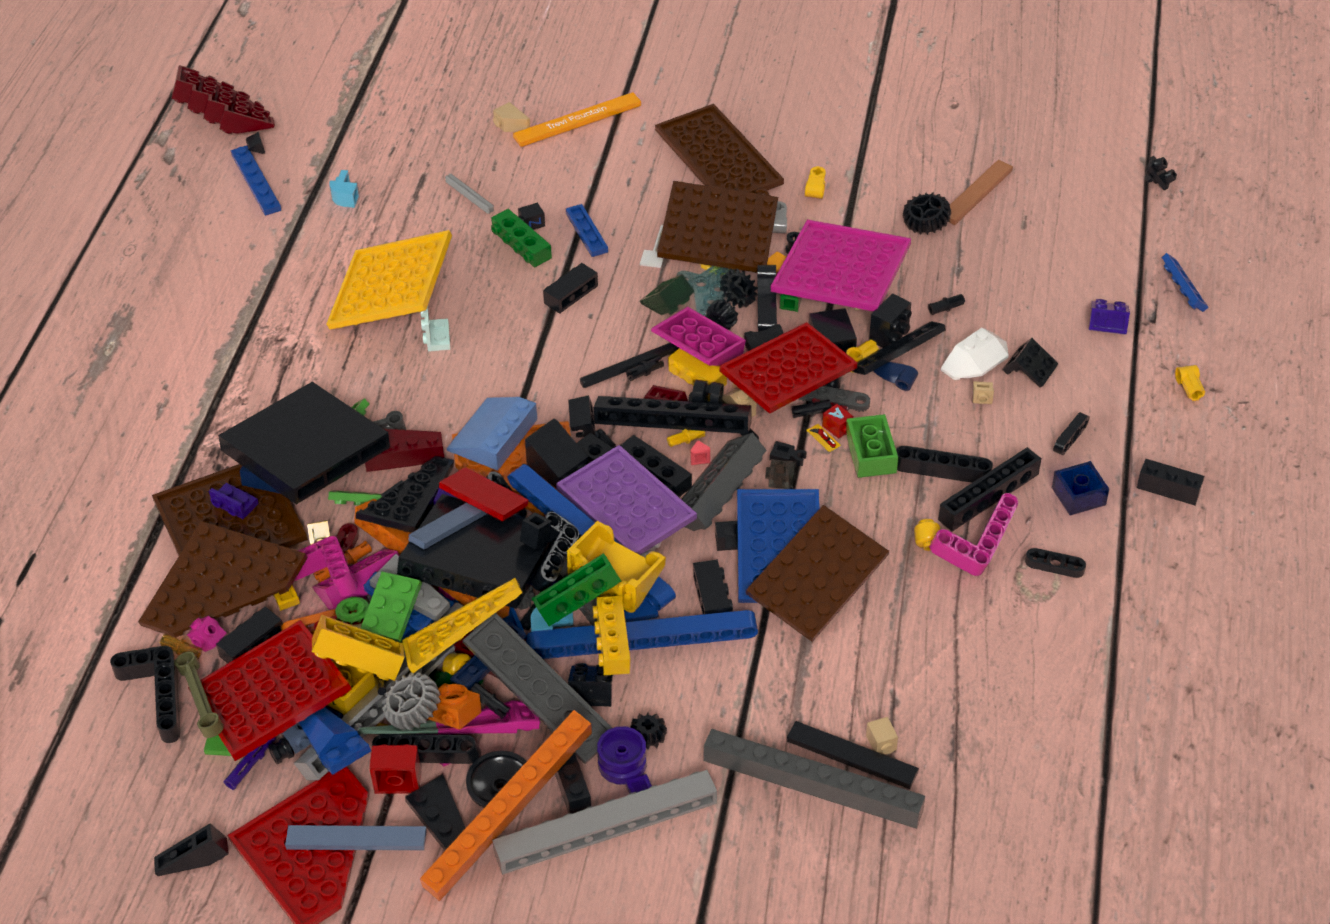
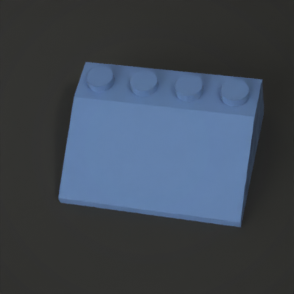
(495, 430)

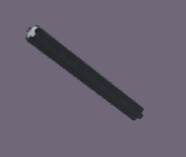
(621, 367)

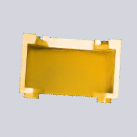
(634, 570)

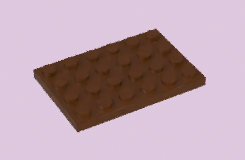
(817, 573)

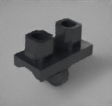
(1157, 173)

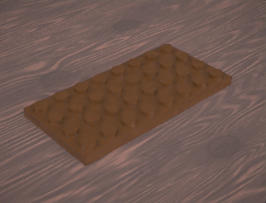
(718, 151)

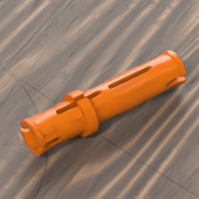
(352, 557)

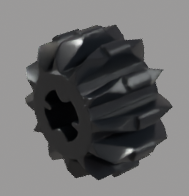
(722, 313)
(651, 727)

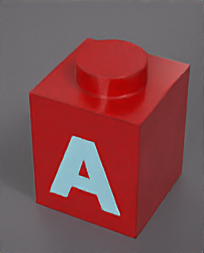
(835, 420)

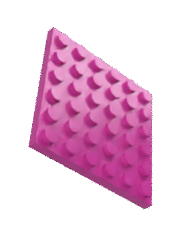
(841, 265)

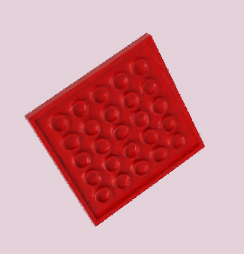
(271, 689)

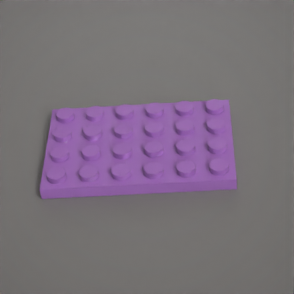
(627, 499)

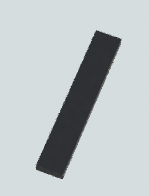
(899, 347)
(852, 754)

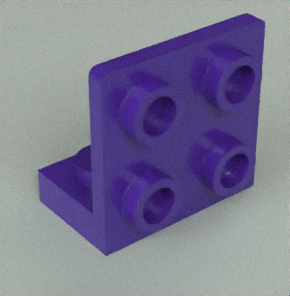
(1109, 316)

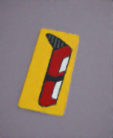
(823, 437)

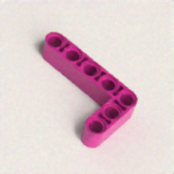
(331, 555)
(976, 557)

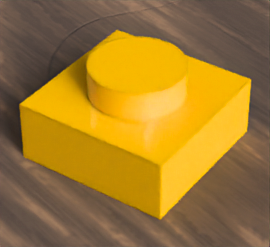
(287, 599)

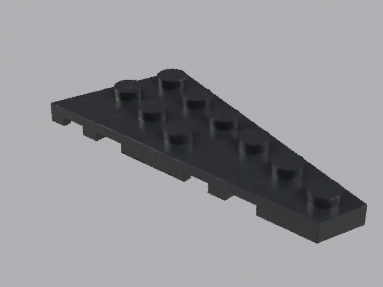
(408, 500)

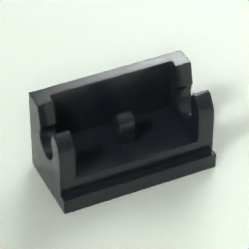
(581, 416)

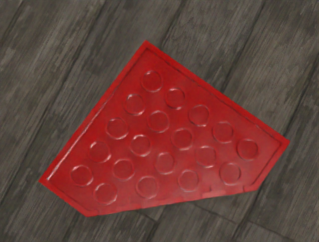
(305, 882)

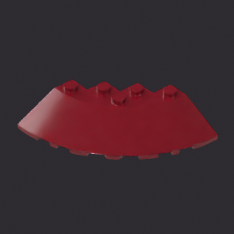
(220, 103)

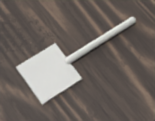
(650, 257)

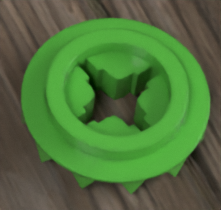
(351, 604)

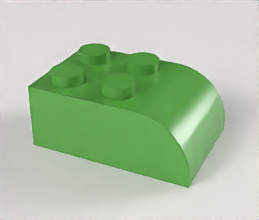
(871, 446)

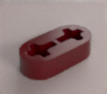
(352, 538)

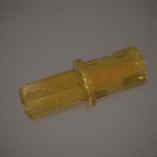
(180, 646)

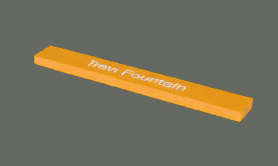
(576, 119)

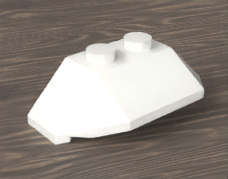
(975, 355)

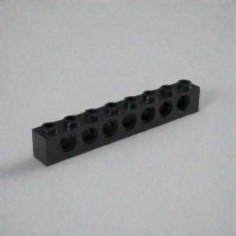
(673, 414)

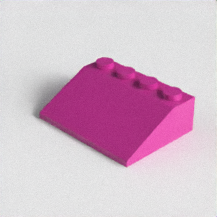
(700, 337)

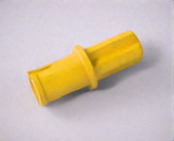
(685, 436)

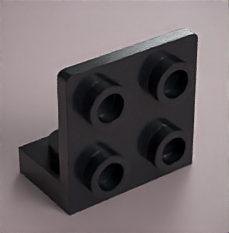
(1033, 362)
(591, 684)

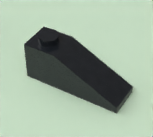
(193, 852)

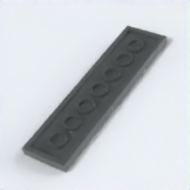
(532, 680)

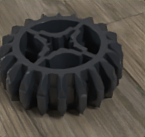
(927, 213)

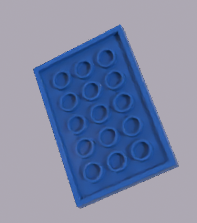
(766, 525)

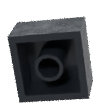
(890, 320)

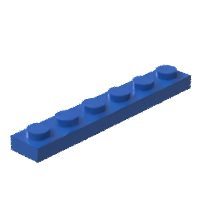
(256, 180)

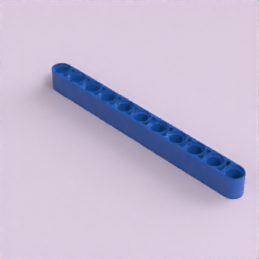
(548, 500)
(648, 634)

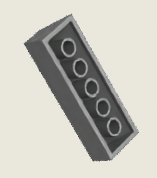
(722, 478)

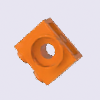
(457, 706)

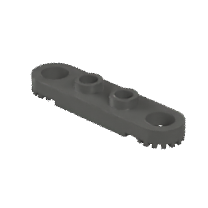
(840, 397)

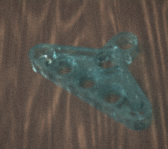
(712, 279)

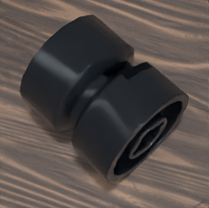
(702, 388)

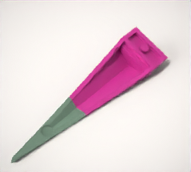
(486, 722)

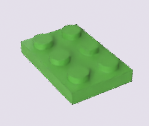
(391, 605)

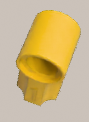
(862, 351)
(1190, 379)

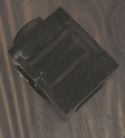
(780, 474)

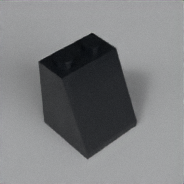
(554, 453)

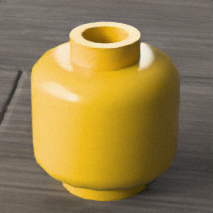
(925, 532)
(454, 662)

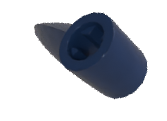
(900, 374)

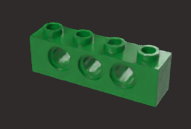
(521, 238)
(576, 590)

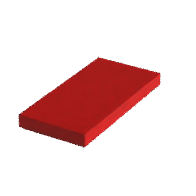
(483, 494)

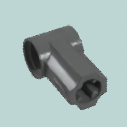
(393, 420)

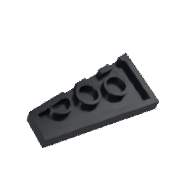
(437, 811)

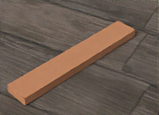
(978, 190)

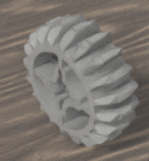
(411, 701)

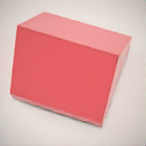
(699, 454)

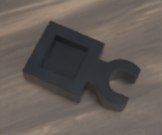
(787, 452)

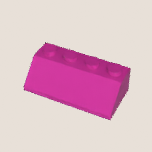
(361, 572)

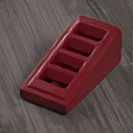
(675, 395)

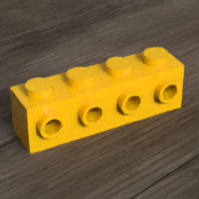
(612, 635)

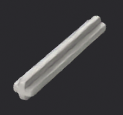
(469, 193)

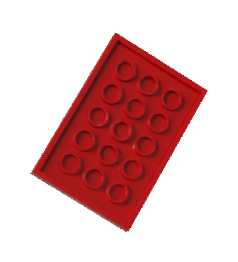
(788, 367)

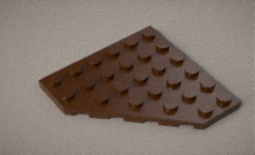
(218, 577)

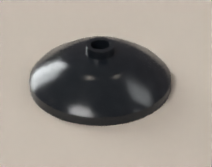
(490, 774)

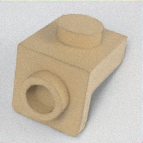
(983, 392)

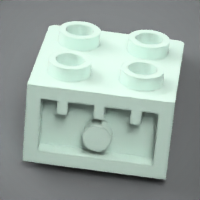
(436, 334)

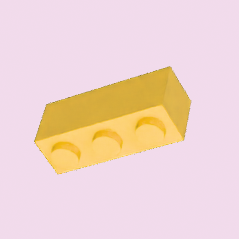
(692, 369)

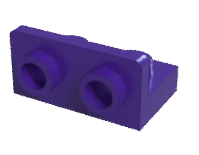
(233, 500)

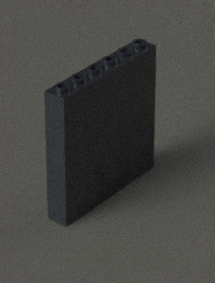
(304, 442)
(475, 556)

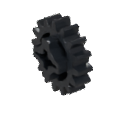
(738, 288)

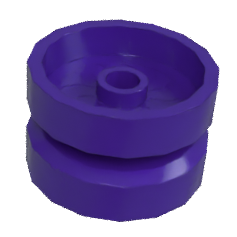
(621, 755)

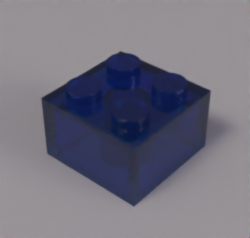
(1080, 488)

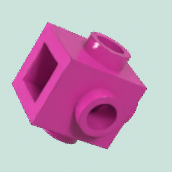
(205, 633)

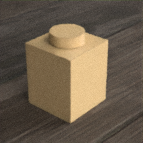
(882, 736)

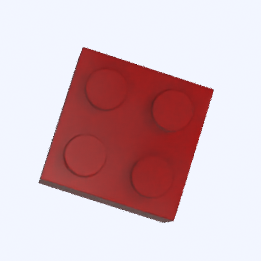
(395, 769)

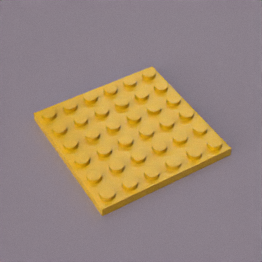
(389, 280)

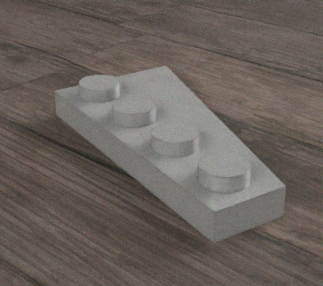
(428, 601)

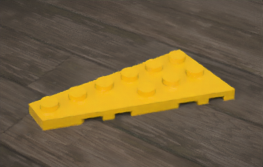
(440, 635)

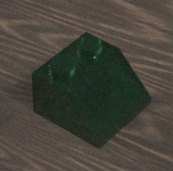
(668, 295)

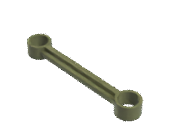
(209, 722)

